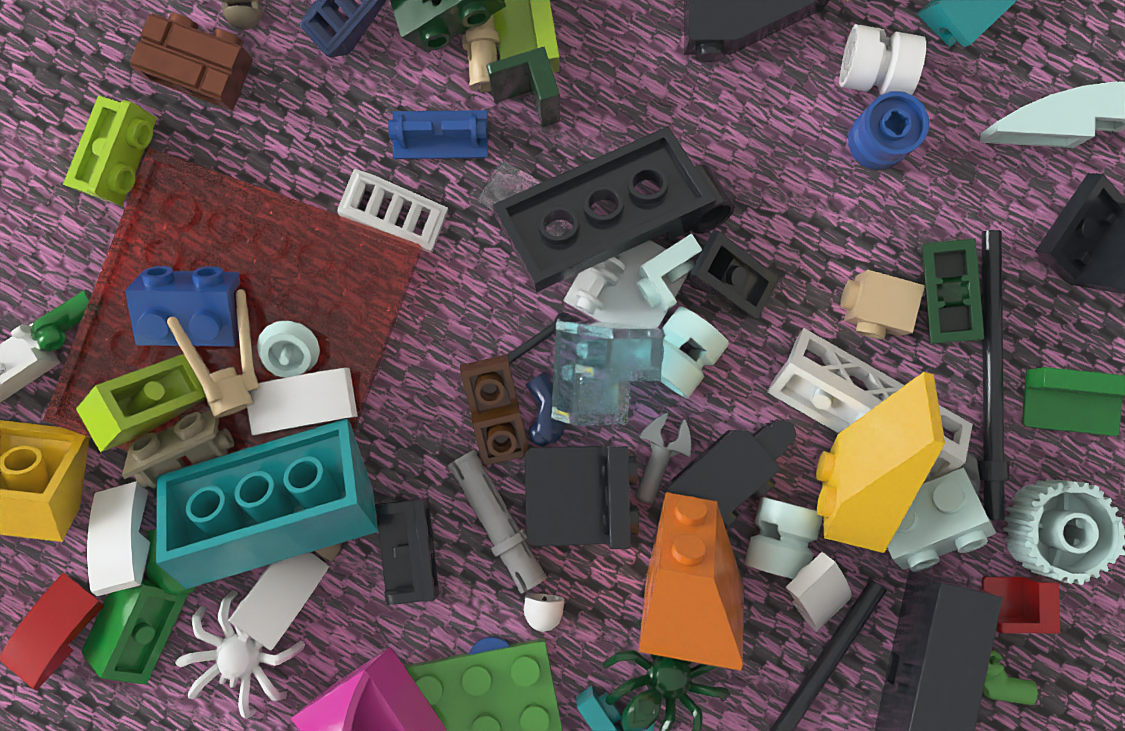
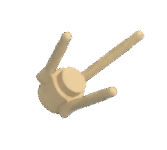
(224, 388)

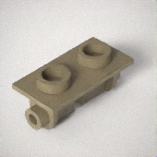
(192, 437)

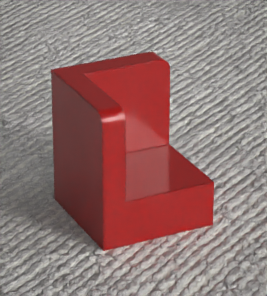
(1026, 604)

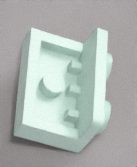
(941, 520)

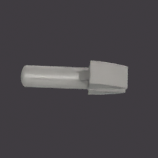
(660, 456)

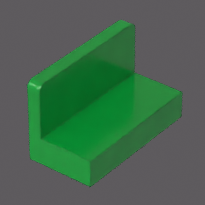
(1073, 401)
(132, 632)

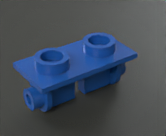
(439, 134)

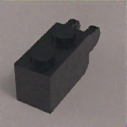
(735, 467)

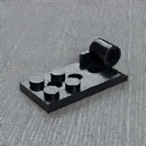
(686, 202)

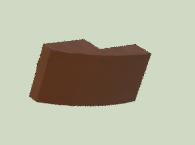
(494, 409)

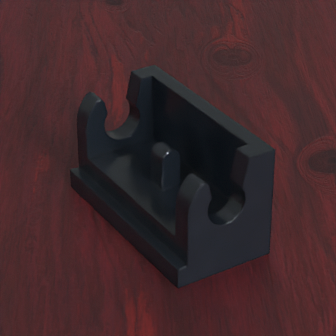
(407, 551)

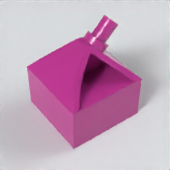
(371, 699)

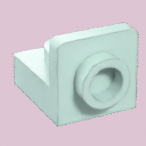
(671, 263)

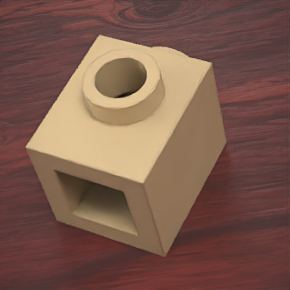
(881, 304)

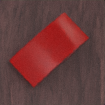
(47, 630)

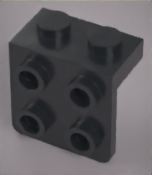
(1089, 237)
(580, 496)

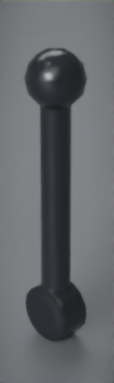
(538, 338)

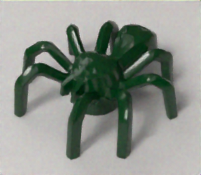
(666, 681)

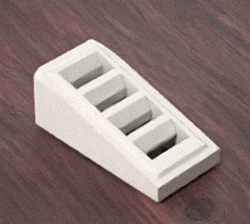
(380, 188)

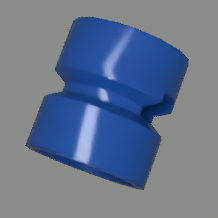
(888, 130)

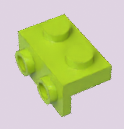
(110, 150)

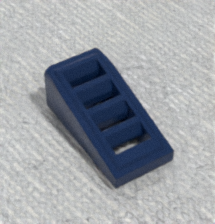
(332, 31)

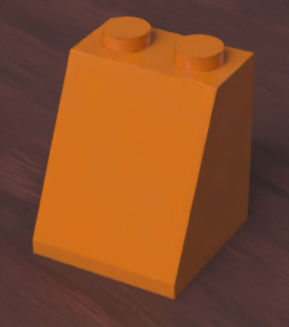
(693, 587)

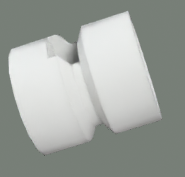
(882, 61)

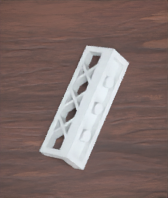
(834, 400)

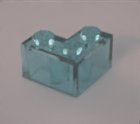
(596, 367)

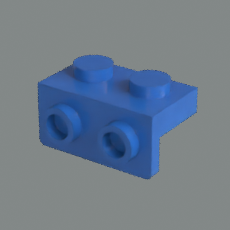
(197, 298)

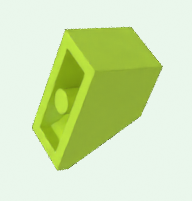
(140, 401)

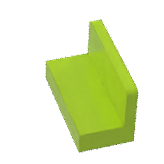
(525, 27)

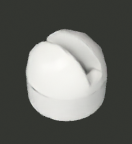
(543, 614)

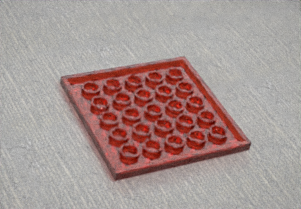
(290, 261)

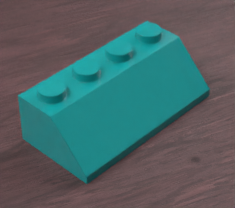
(263, 505)

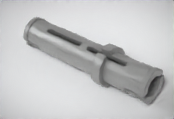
(501, 528)

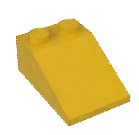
(880, 466)

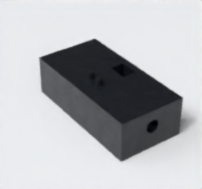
(938, 656)

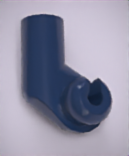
(545, 428)

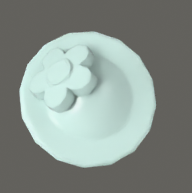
(288, 348)

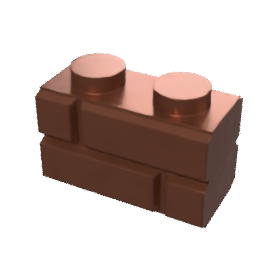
(192, 60)

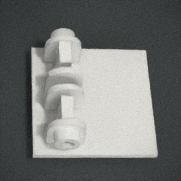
(611, 289)

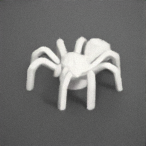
(235, 657)

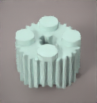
(1090, 537)

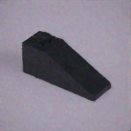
(729, 26)

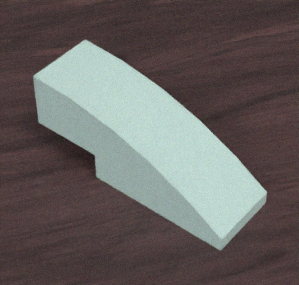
(1063, 118)

